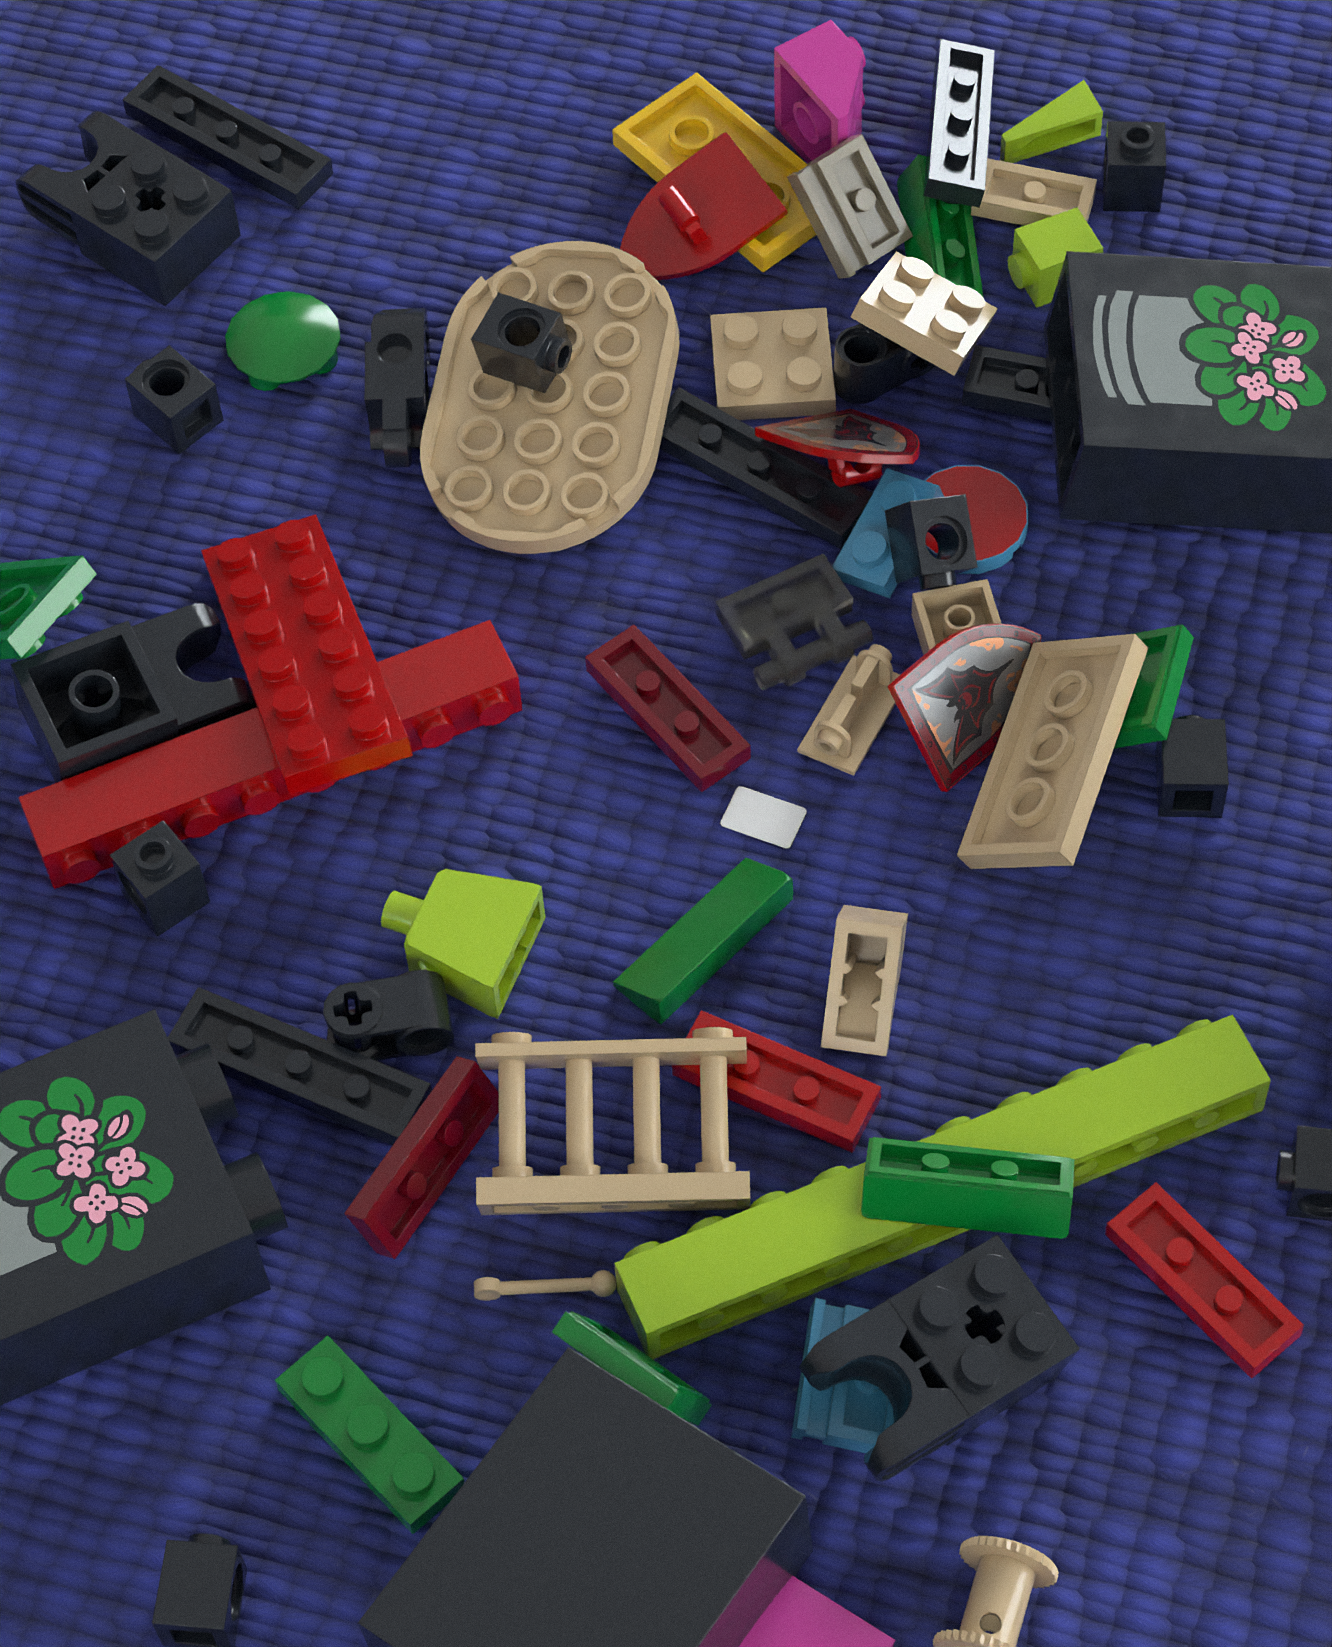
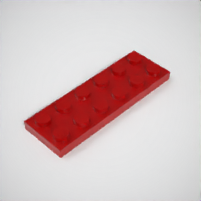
(305, 655)

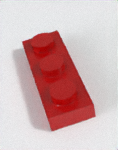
(793, 1087)
(1204, 1280)

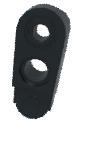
(397, 382)

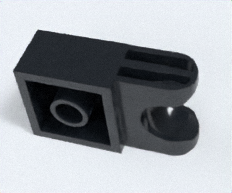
(134, 209)
(124, 690)
(947, 1353)

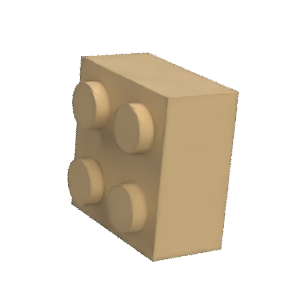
(950, 609)

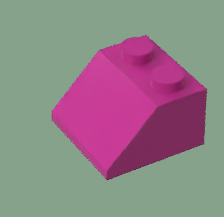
(818, 89)

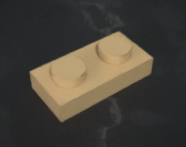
(1031, 194)

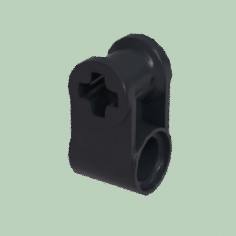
(872, 365)
(395, 1014)

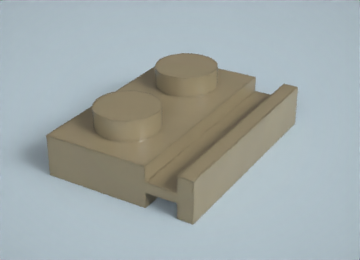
(850, 206)

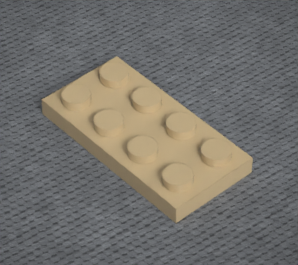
(1053, 753)

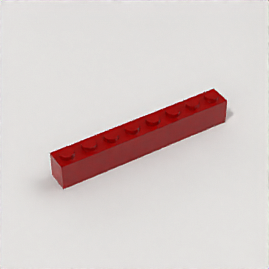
(231, 766)

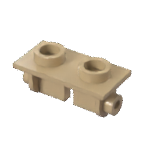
(853, 712)

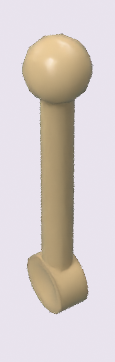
(489, 1288)

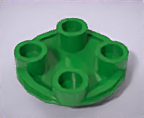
(283, 339)

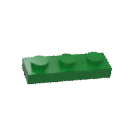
(370, 1434)

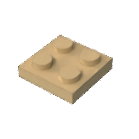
(924, 312)
(773, 363)

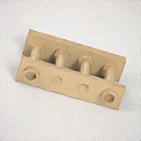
(580, 1184)

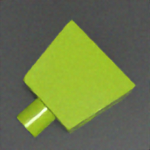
(470, 933)

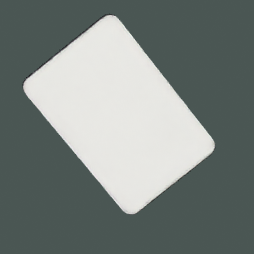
(763, 817)

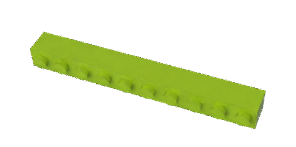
(817, 1233)

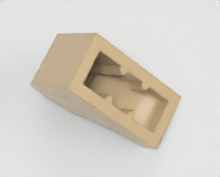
(863, 979)

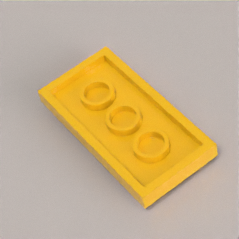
(690, 119)

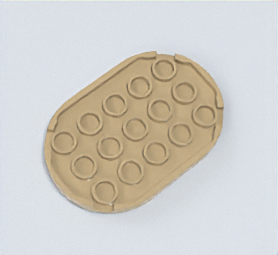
(563, 463)

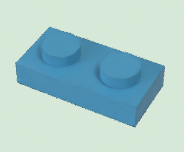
(867, 552)

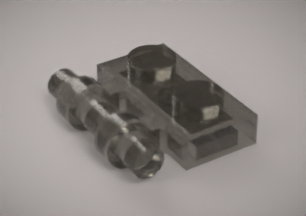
(785, 607)

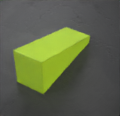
(1062, 122)

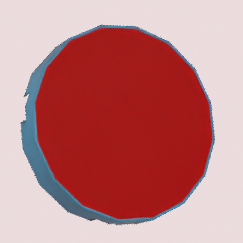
(995, 512)

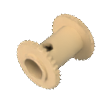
(999, 1591)

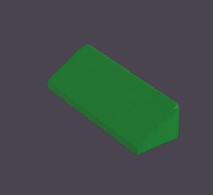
(940, 230)
(705, 938)
(968, 1187)

